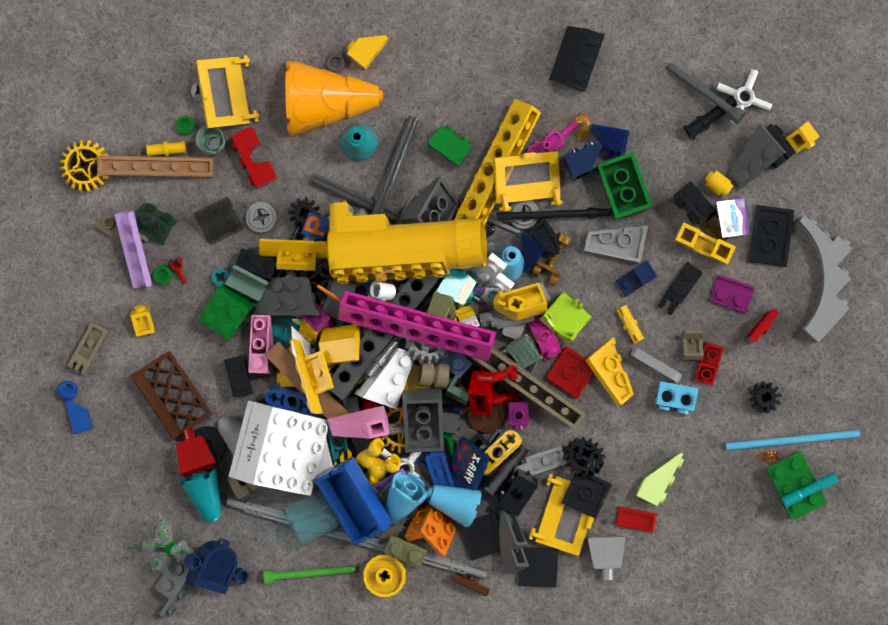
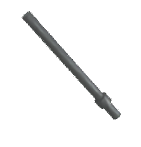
(380, 360)

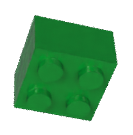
(226, 312)

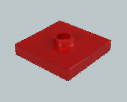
(762, 326)

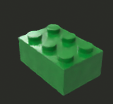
(623, 186)
(790, 475)

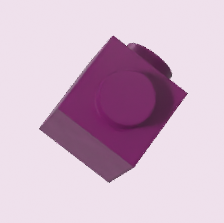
(518, 414)

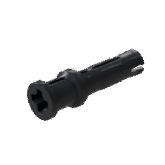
(702, 122)

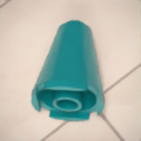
(358, 149)
(204, 493)

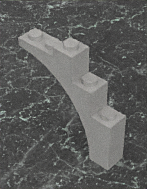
(833, 279)

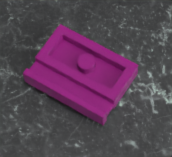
(732, 293)

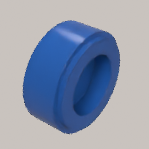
(67, 390)

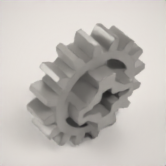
(424, 351)

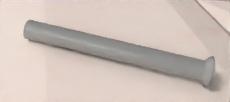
(502, 225)

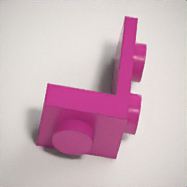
(545, 338)

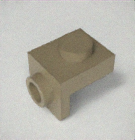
(692, 344)

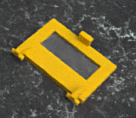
(224, 92)
(527, 178)
(561, 525)

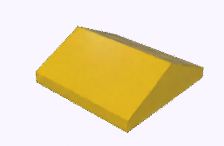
(340, 344)

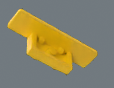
(294, 253)
(313, 374)

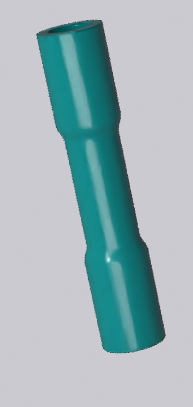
(798, 495)

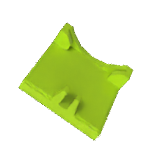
(565, 317)

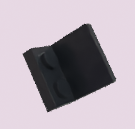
(693, 203)

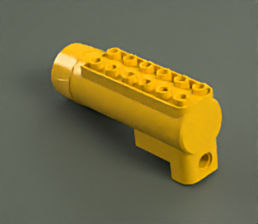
(374, 249)

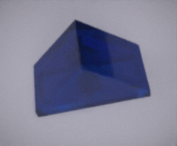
(531, 251)

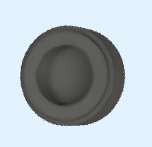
(335, 63)

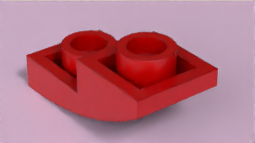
(709, 364)

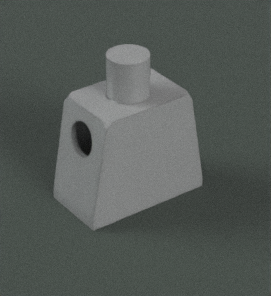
(606, 554)

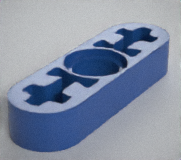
(284, 402)

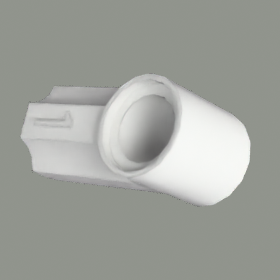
(382, 291)

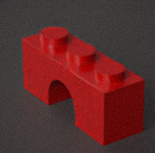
(245, 143)

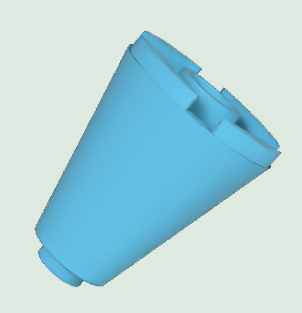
(513, 259)
(404, 496)
(455, 502)

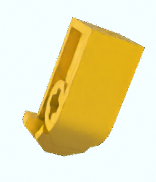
(528, 300)

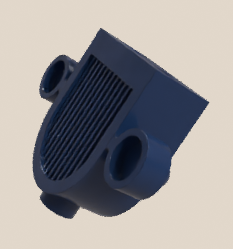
(214, 567)

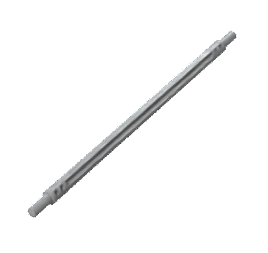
(373, 543)

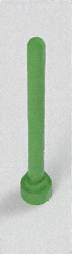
(271, 576)

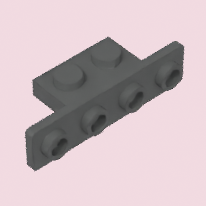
(173, 586)

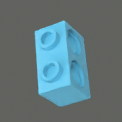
(677, 392)

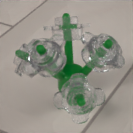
(164, 536)

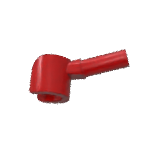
(178, 267)

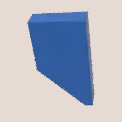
(79, 417)

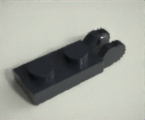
(681, 286)

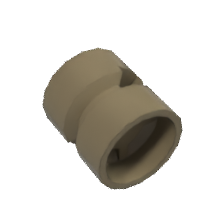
(433, 374)
(240, 490)

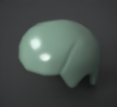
(217, 144)

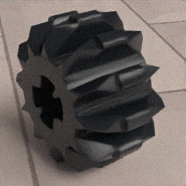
(297, 212)
(768, 403)

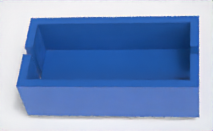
(353, 501)

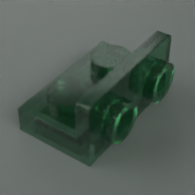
(154, 222)

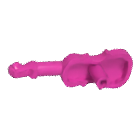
(554, 140)

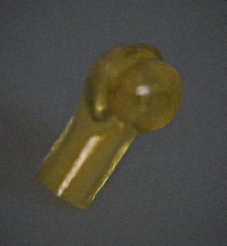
(584, 119)

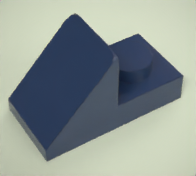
(636, 278)

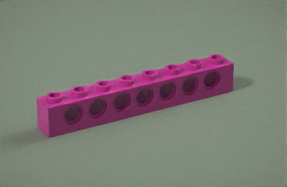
(416, 325)

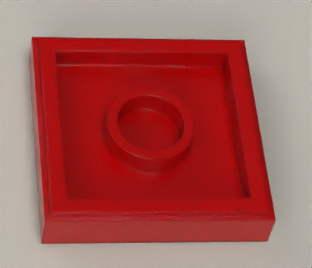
(570, 372)

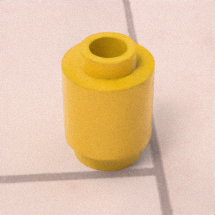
(718, 183)

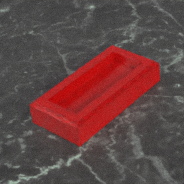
(636, 519)

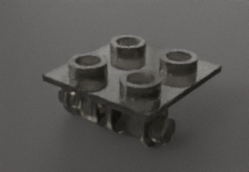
(218, 221)

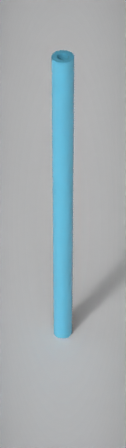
(792, 440)

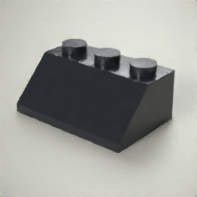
(577, 57)

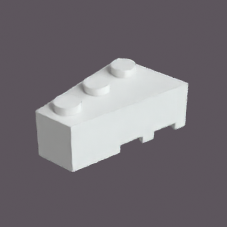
(389, 381)

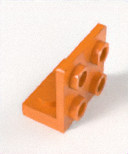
(433, 527)

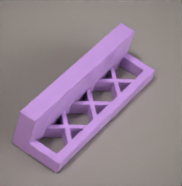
(133, 248)

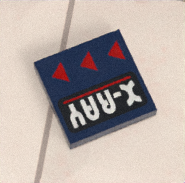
(468, 463)

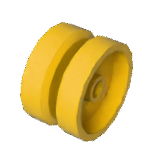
(384, 586)

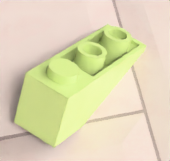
(655, 483)

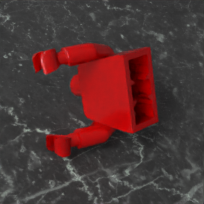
(482, 393)

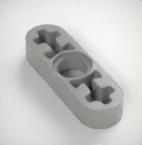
(656, 364)

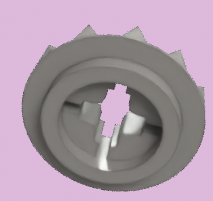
(517, 207)
(252, 213)

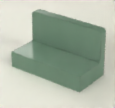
(246, 283)

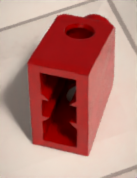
(194, 454)

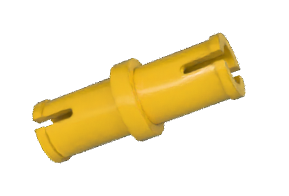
(166, 148)
(630, 324)

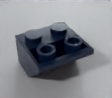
(581, 162)

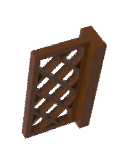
(156, 403)

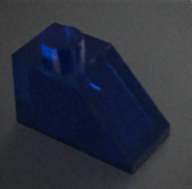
(612, 139)

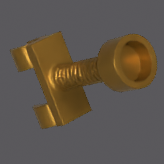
(563, 241)

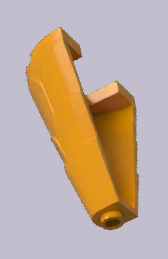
(324, 97)

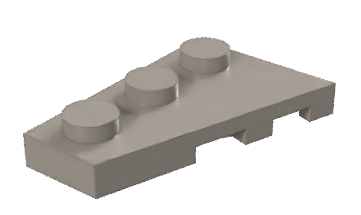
(618, 243)

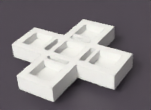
(491, 274)

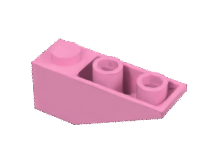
(260, 343)
(361, 424)

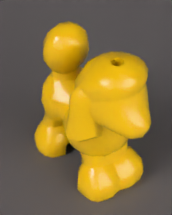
(375, 466)

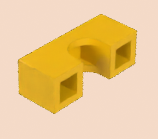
(703, 244)

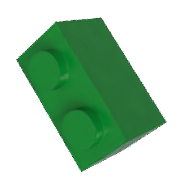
(449, 145)

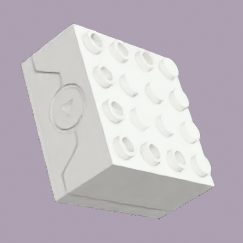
(279, 448)

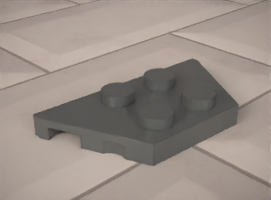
(288, 298)

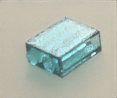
(311, 518)

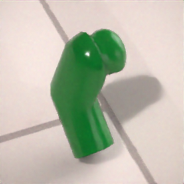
(450, 442)

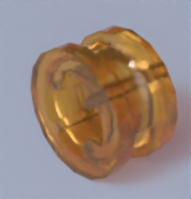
(770, 456)

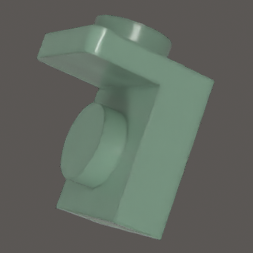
(459, 394)

